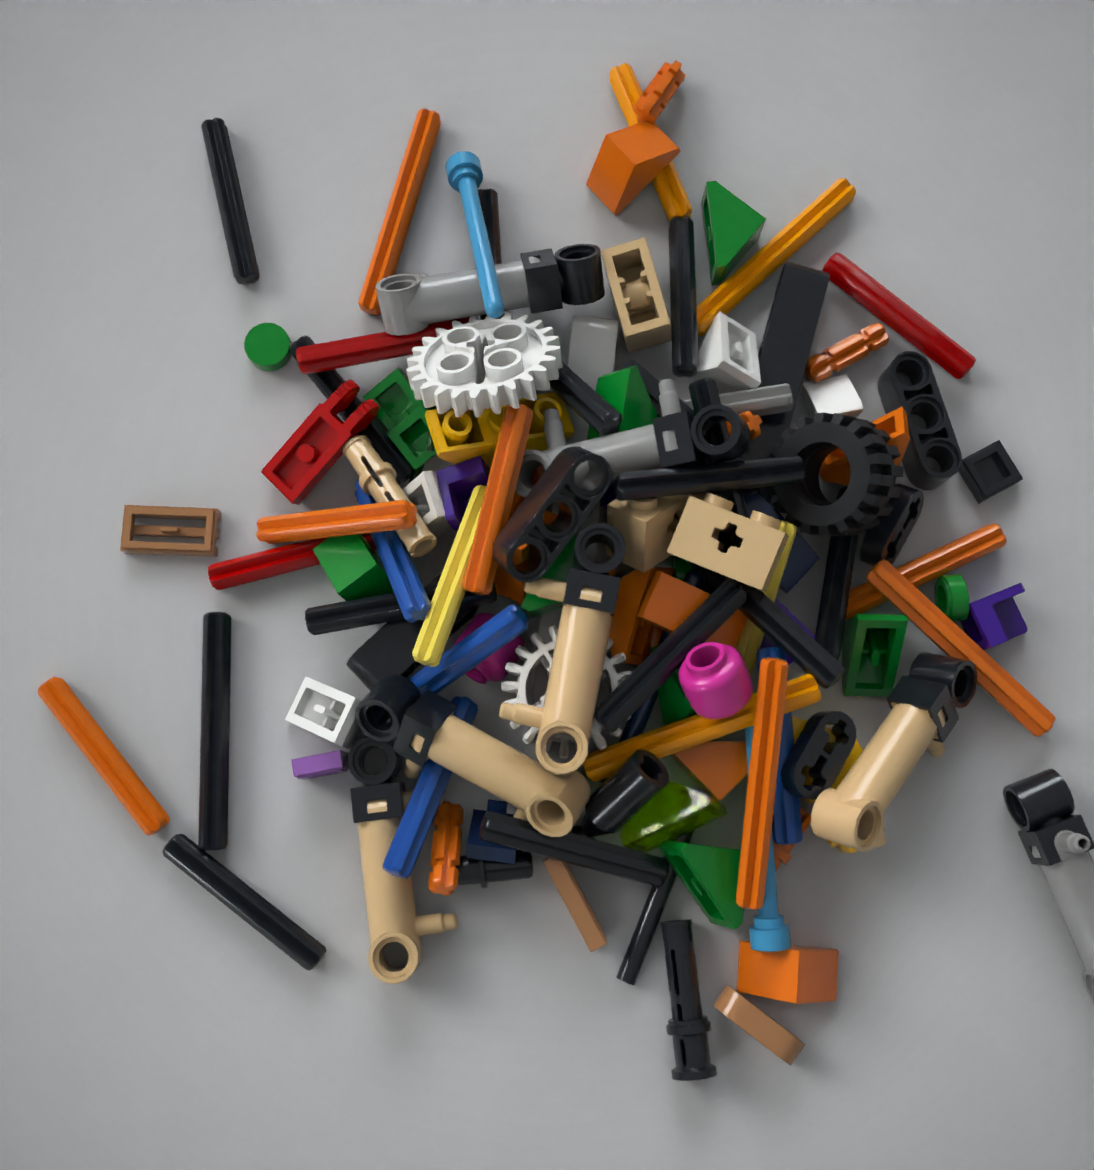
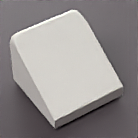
(832, 396)

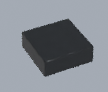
(989, 472)

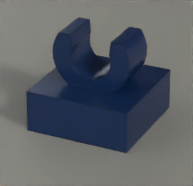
(484, 850)

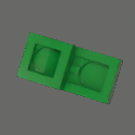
(403, 417)

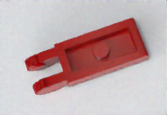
(318, 443)

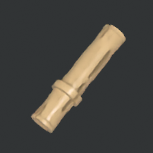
(364, 459)

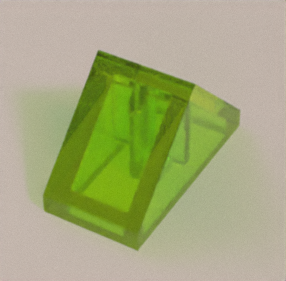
(669, 816)

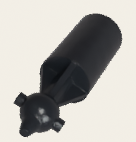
(623, 795)

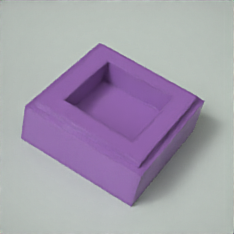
(320, 765)

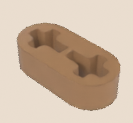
(759, 1025)

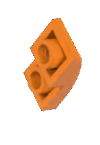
(672, 601)

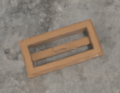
(209, 533)
(576, 903)

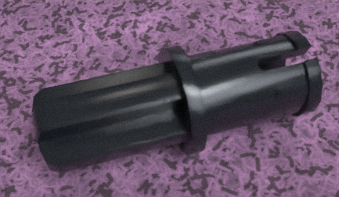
(483, 871)

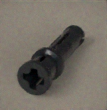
(687, 1023)

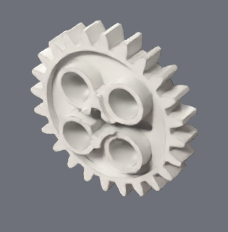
(514, 364)

